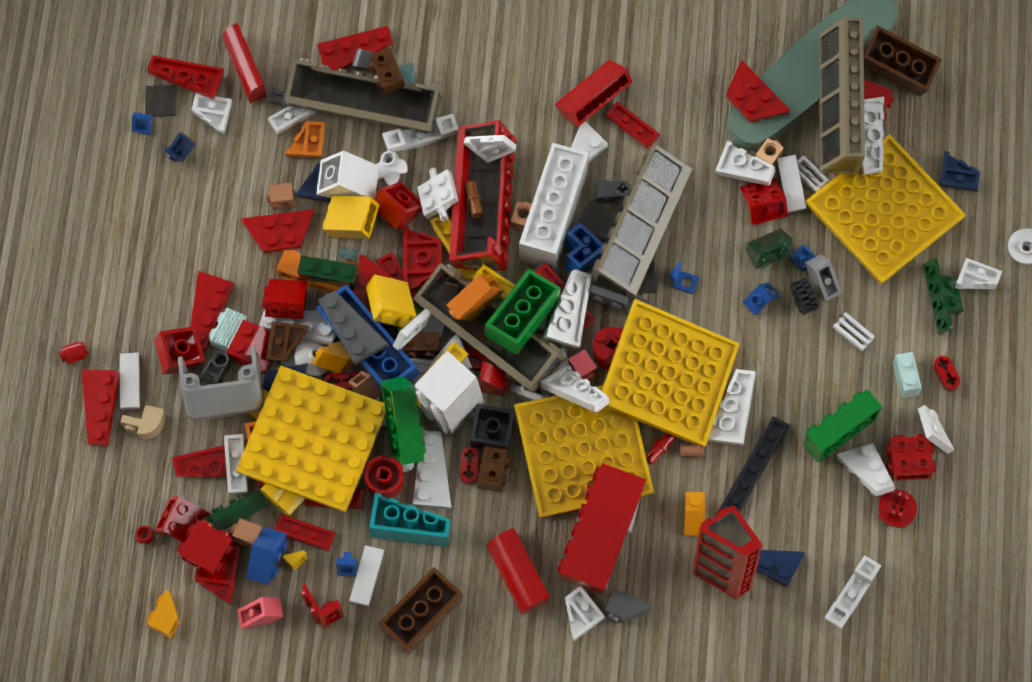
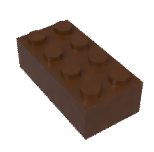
(900, 60)
(420, 611)

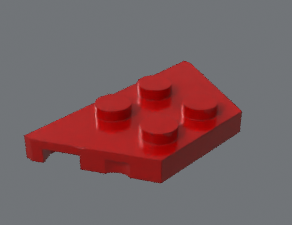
(753, 96)
(279, 230)
(421, 257)
(367, 271)
(222, 583)

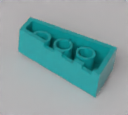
(407, 523)

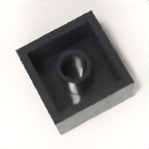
(492, 427)

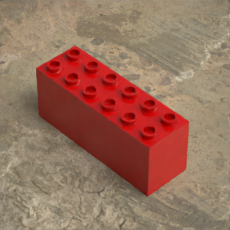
(601, 528)

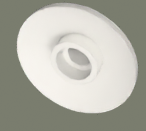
(1017, 241)
(304, 354)

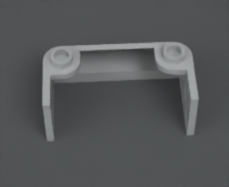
(223, 398)

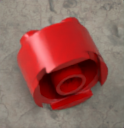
(602, 342)
(385, 467)

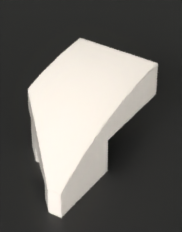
(522, 393)

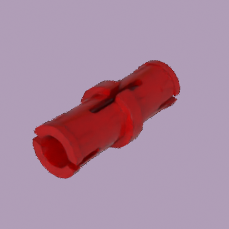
(660, 446)

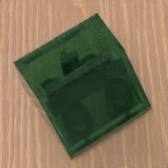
(769, 248)

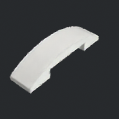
(407, 139)
(853, 592)

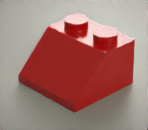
(398, 205)
(246, 337)
(178, 343)

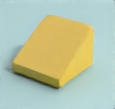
(295, 559)

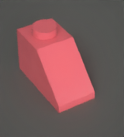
(260, 612)

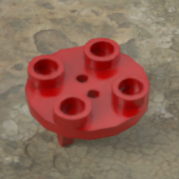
(893, 516)

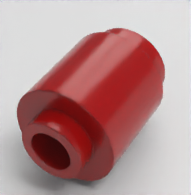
(73, 352)

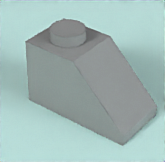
(823, 277)

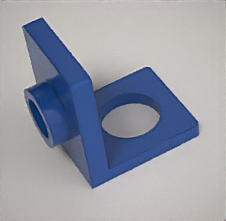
(678, 275)
(760, 297)

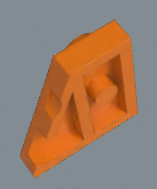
(308, 142)

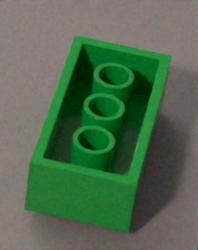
(522, 311)
(403, 420)
(842, 425)

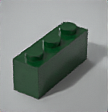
(328, 271)

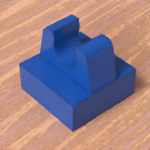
(141, 123)
(801, 256)
(347, 565)

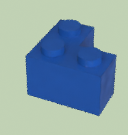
(584, 249)
(265, 554)

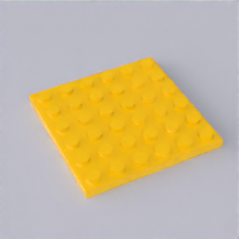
(886, 214)
(669, 373)
(312, 439)
(568, 443)

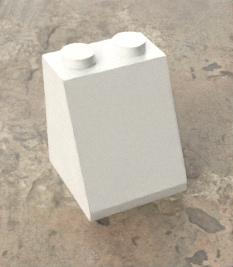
(347, 176)

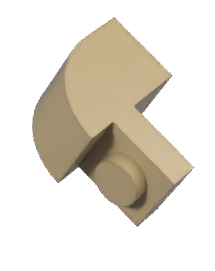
(148, 426)

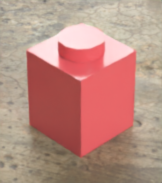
(583, 365)

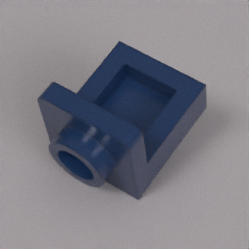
(179, 148)

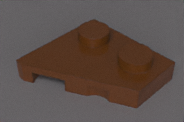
(284, 340)

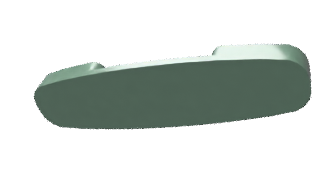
(796, 74)

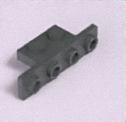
(611, 299)

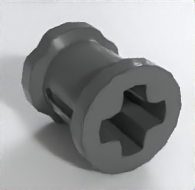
(276, 96)

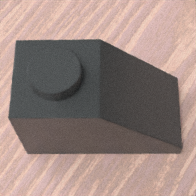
(625, 607)

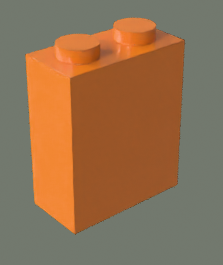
(474, 298)

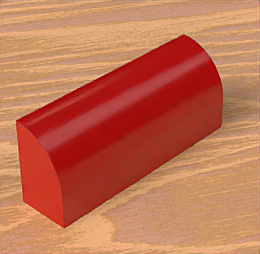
(243, 63)
(594, 92)
(517, 571)

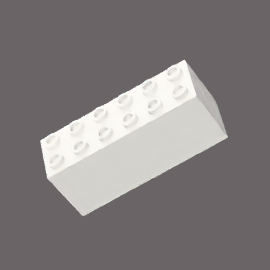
(554, 206)
(449, 393)

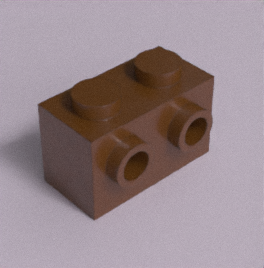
(386, 70)
(423, 345)
(493, 468)

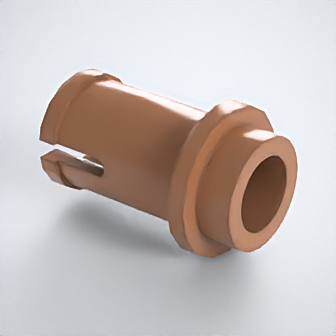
(692, 450)

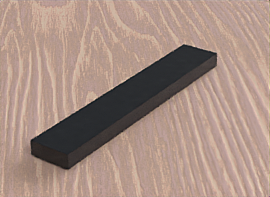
(756, 464)

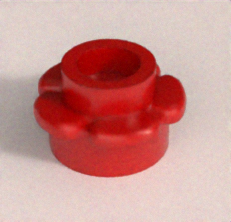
(144, 530)

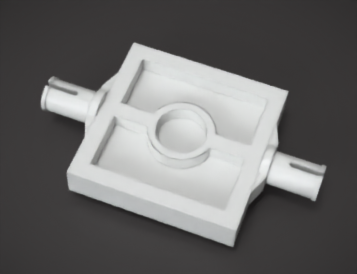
(438, 194)

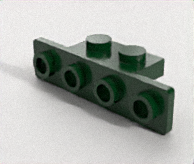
(943, 296)
(239, 508)

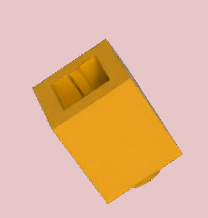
(333, 358)
(165, 617)

